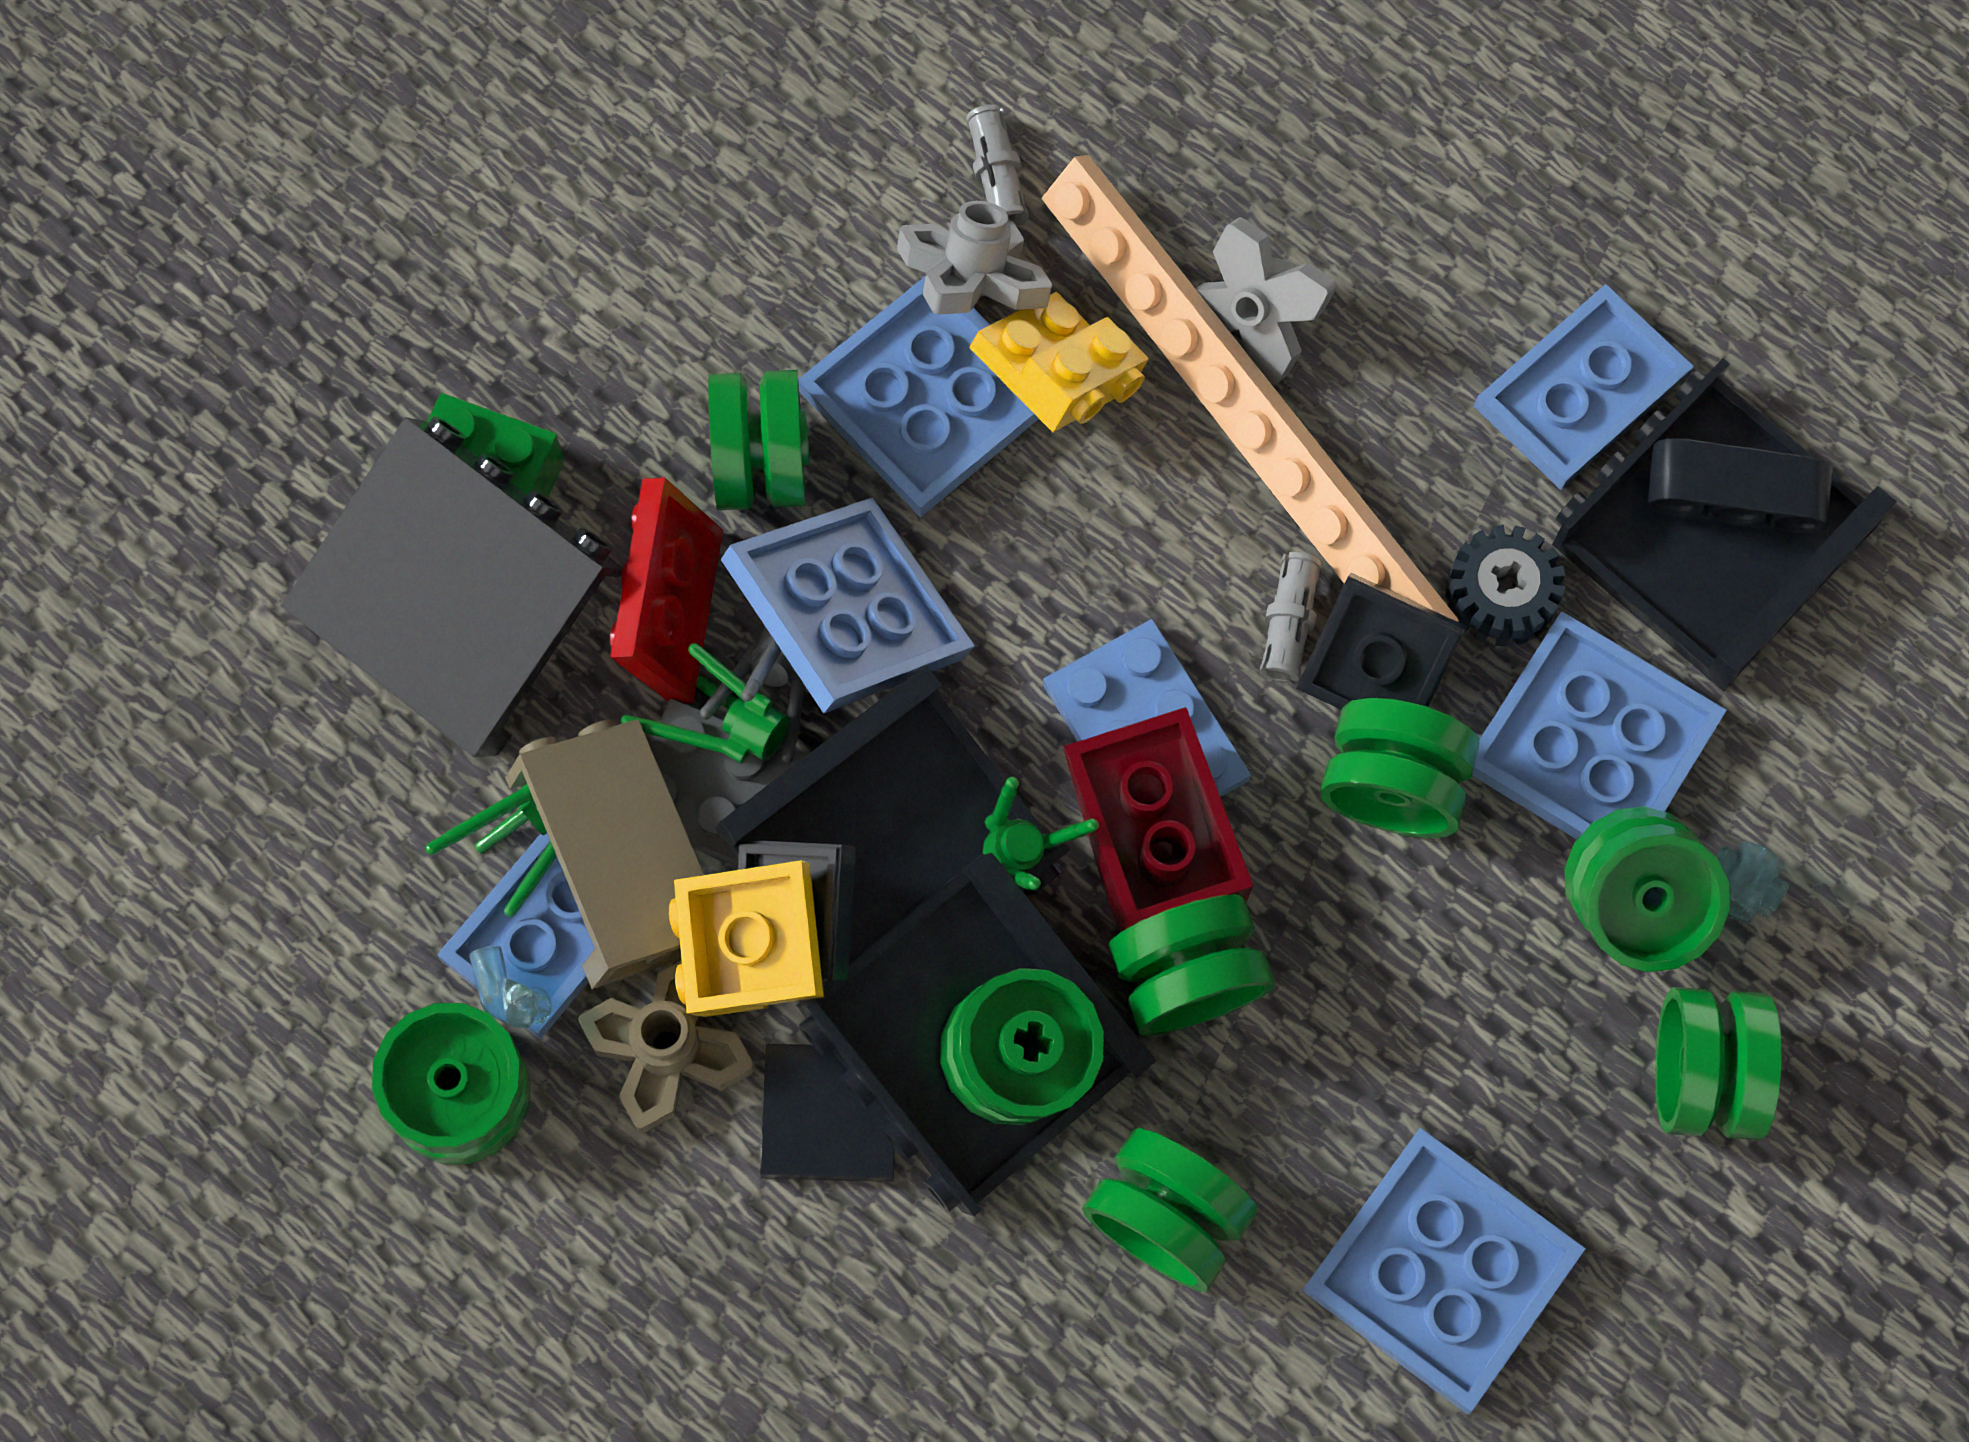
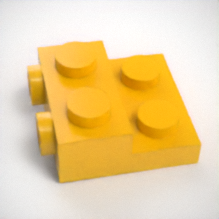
(1061, 362)
(746, 939)

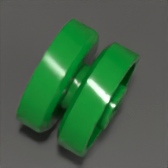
(757, 440)
(1400, 767)
(1647, 889)
(1191, 964)
(1060, 1041)
(432, 1049)
(1717, 1063)
(1170, 1209)

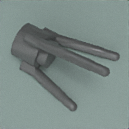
(768, 668)

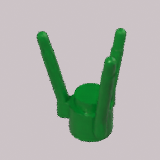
(752, 725)
(527, 811)
(1020, 843)

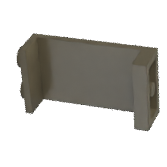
(613, 840)

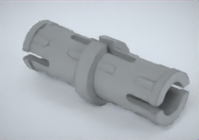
(996, 162)
(1290, 617)

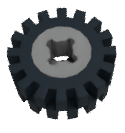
(1494, 605)

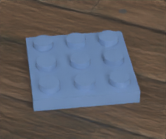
(917, 399)
(846, 603)
(1592, 731)
(1444, 1271)

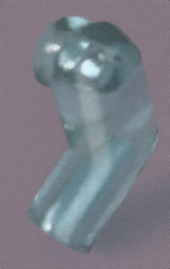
(503, 997)

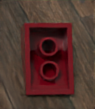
(1158, 818)

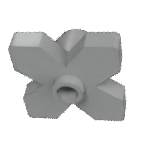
(973, 260)
(1264, 297)

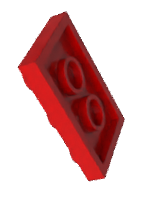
(666, 590)

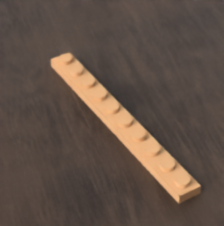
(1231, 385)

